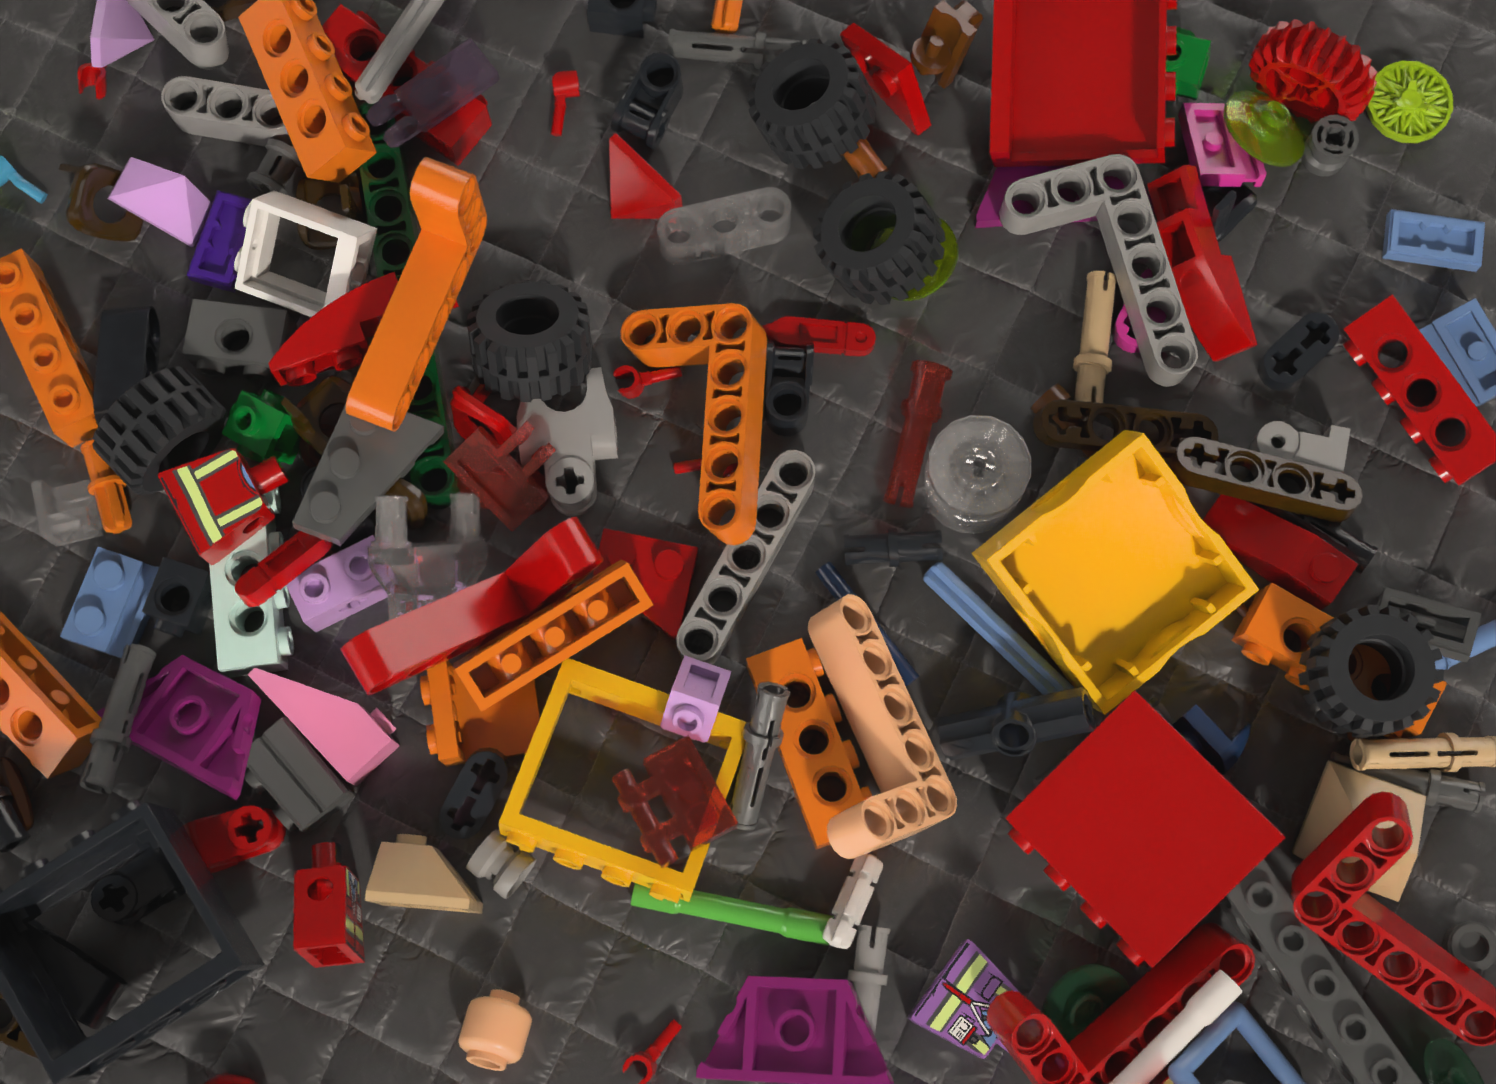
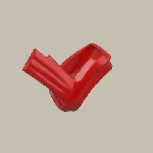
(470, 406)

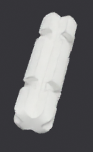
(852, 901)

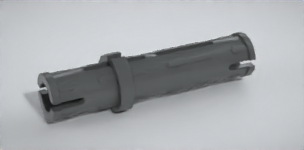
(682, 45)
(112, 735)
(761, 738)
(1436, 787)

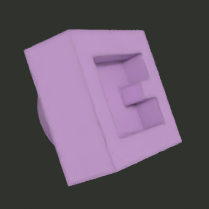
(695, 699)

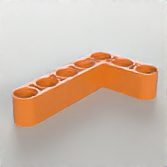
(449, 238)
(723, 401)

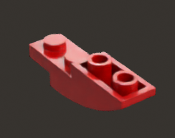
(1203, 275)
(335, 334)

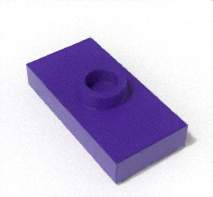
(220, 243)

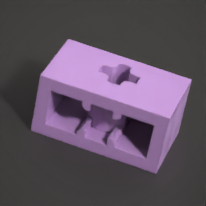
(336, 587)

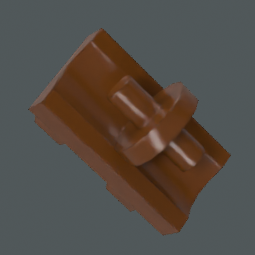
(945, 41)

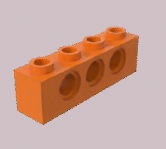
(308, 87)
(46, 349)
(552, 634)
(1263, 642)
(796, 665)
(40, 707)

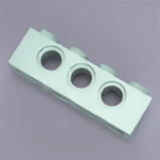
(269, 645)

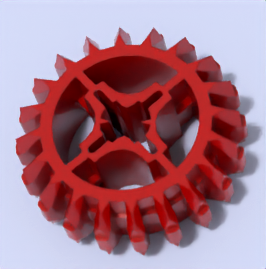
(1312, 71)

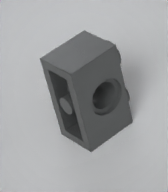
(217, 324)

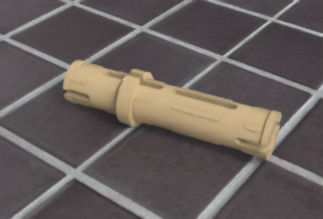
(1093, 360)
(1375, 753)

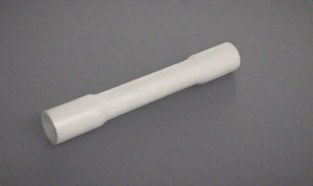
(1199, 1012)

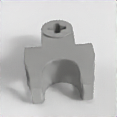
(579, 440)

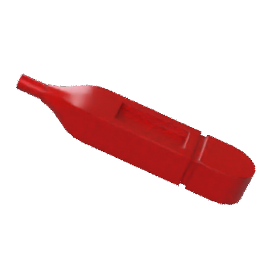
(827, 335)
(280, 568)

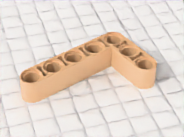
(888, 732)

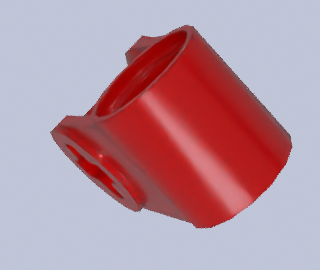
(227, 836)

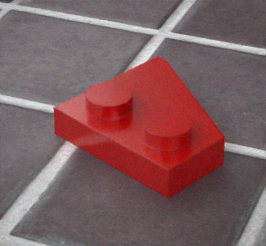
(888, 76)
(661, 568)

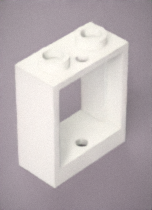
(255, 256)

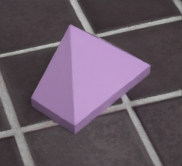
(116, 32)
(162, 199)

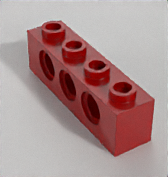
(357, 34)
(1389, 324)

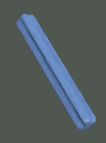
(995, 630)

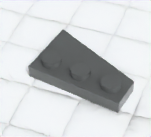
(355, 468)

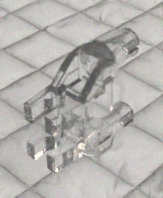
(427, 570)

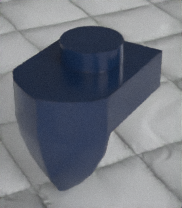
(1210, 740)

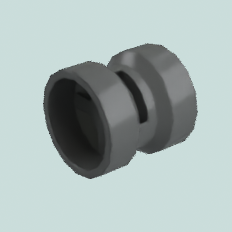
(1326, 156)

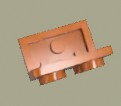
(463, 728)

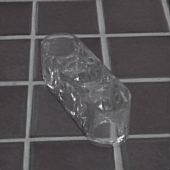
(738, 208)

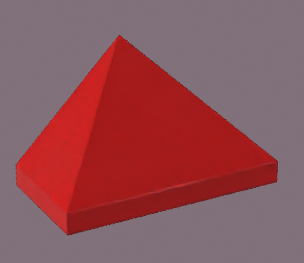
(636, 187)

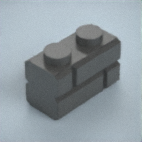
(295, 777)

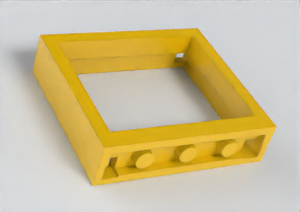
(576, 850)

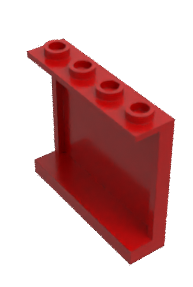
(1081, 81)
(1142, 830)

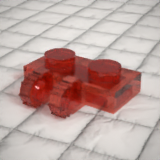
(497, 477)

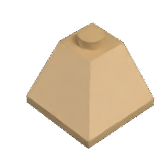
(1336, 797)
(418, 877)

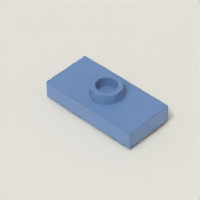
(1433, 240)

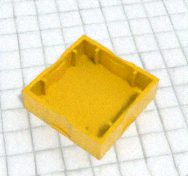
(1115, 570)

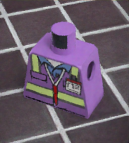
(959, 1001)

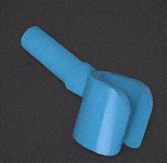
(8, 173)

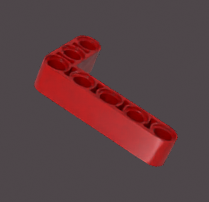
(474, 614)
(1383, 930)
(1126, 1025)

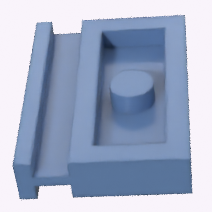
(1467, 348)
(110, 603)

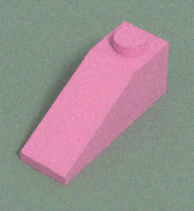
(338, 728)

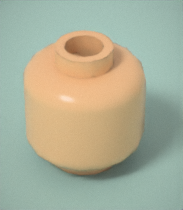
(495, 1030)

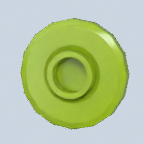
(1410, 102)

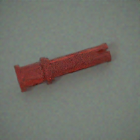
(920, 411)

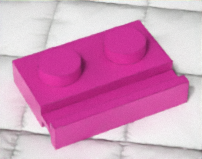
(1213, 149)

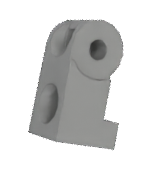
(1321, 451)

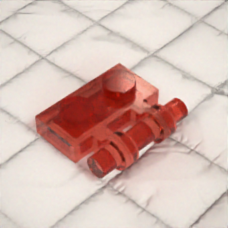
(689, 794)

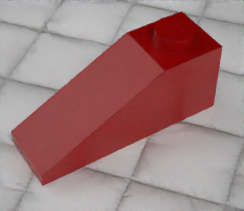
(1281, 550)

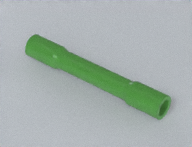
(789, 922)

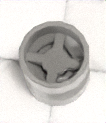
(499, 862)

